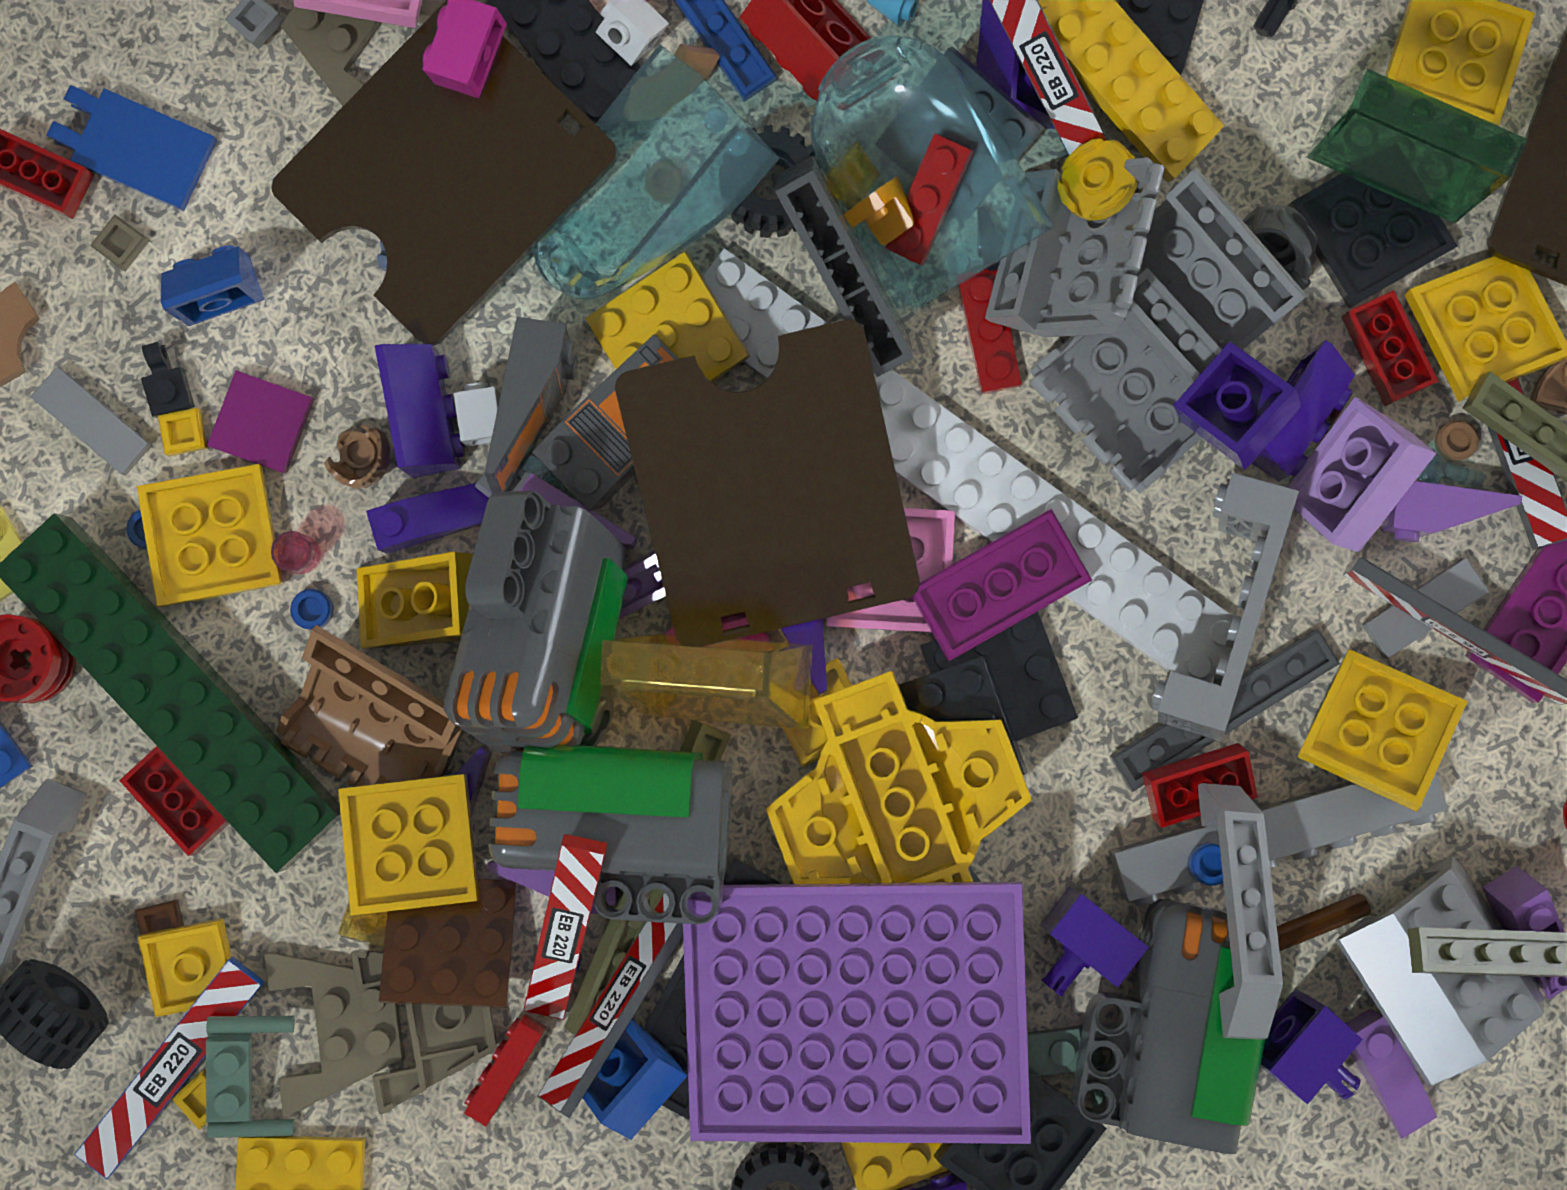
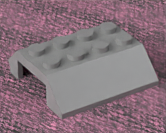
(1216, 265)
(1081, 270)
(1126, 384)
(1440, 1018)

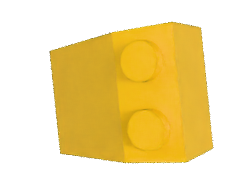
(413, 600)

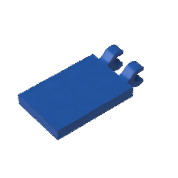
(136, 146)

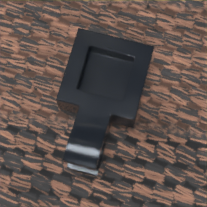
(166, 388)

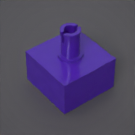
(1237, 405)
(1088, 940)
(1310, 1048)

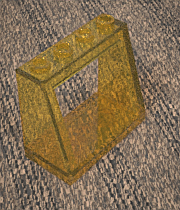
(716, 682)

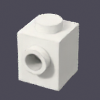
(631, 28)
(476, 413)

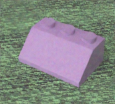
(1358, 475)

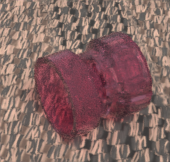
(289, 549)

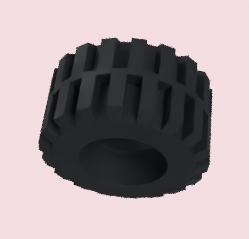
(770, 214)
(49, 1014)
(781, 1164)

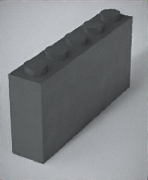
(843, 263)

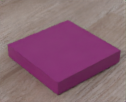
(260, 422)

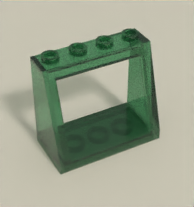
(1414, 146)

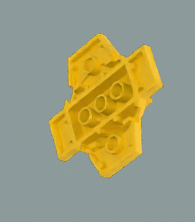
(896, 793)

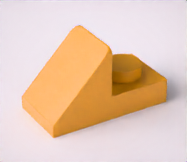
(884, 212)

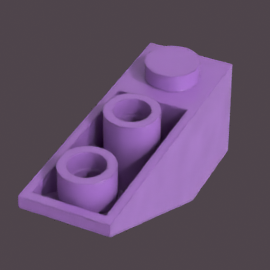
(1525, 906)

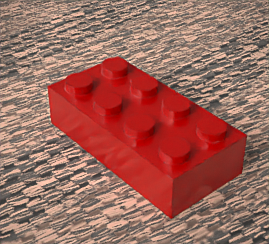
(42, 175)
(1389, 348)
(1174, 787)
(174, 802)
(500, 1076)

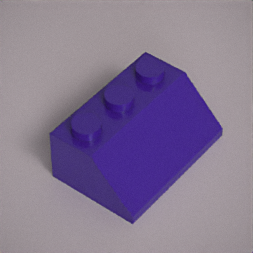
(1002, 66)
(1321, 385)
(419, 408)

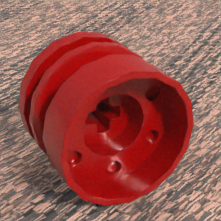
(50, 661)

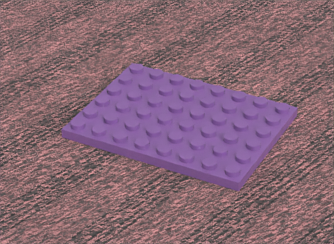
(858, 1014)

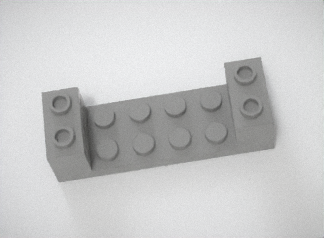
(1259, 514)

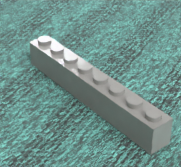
(1291, 826)

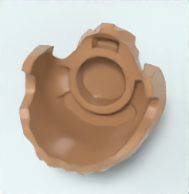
(362, 457)

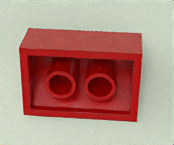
(804, 35)

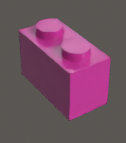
(464, 46)

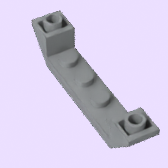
(26, 855)
(1253, 936)

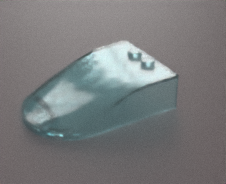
(892, 102)
(675, 178)

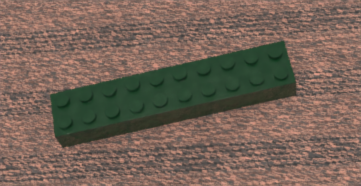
(170, 691)

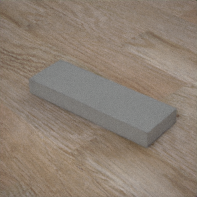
(91, 421)
(1452, 588)

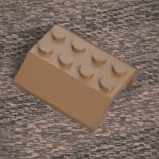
(366, 718)

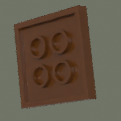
(451, 951)

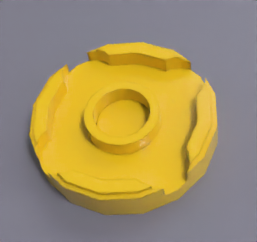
(1095, 180)

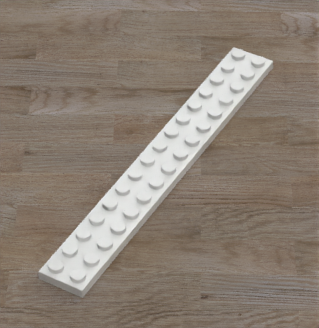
(998, 492)

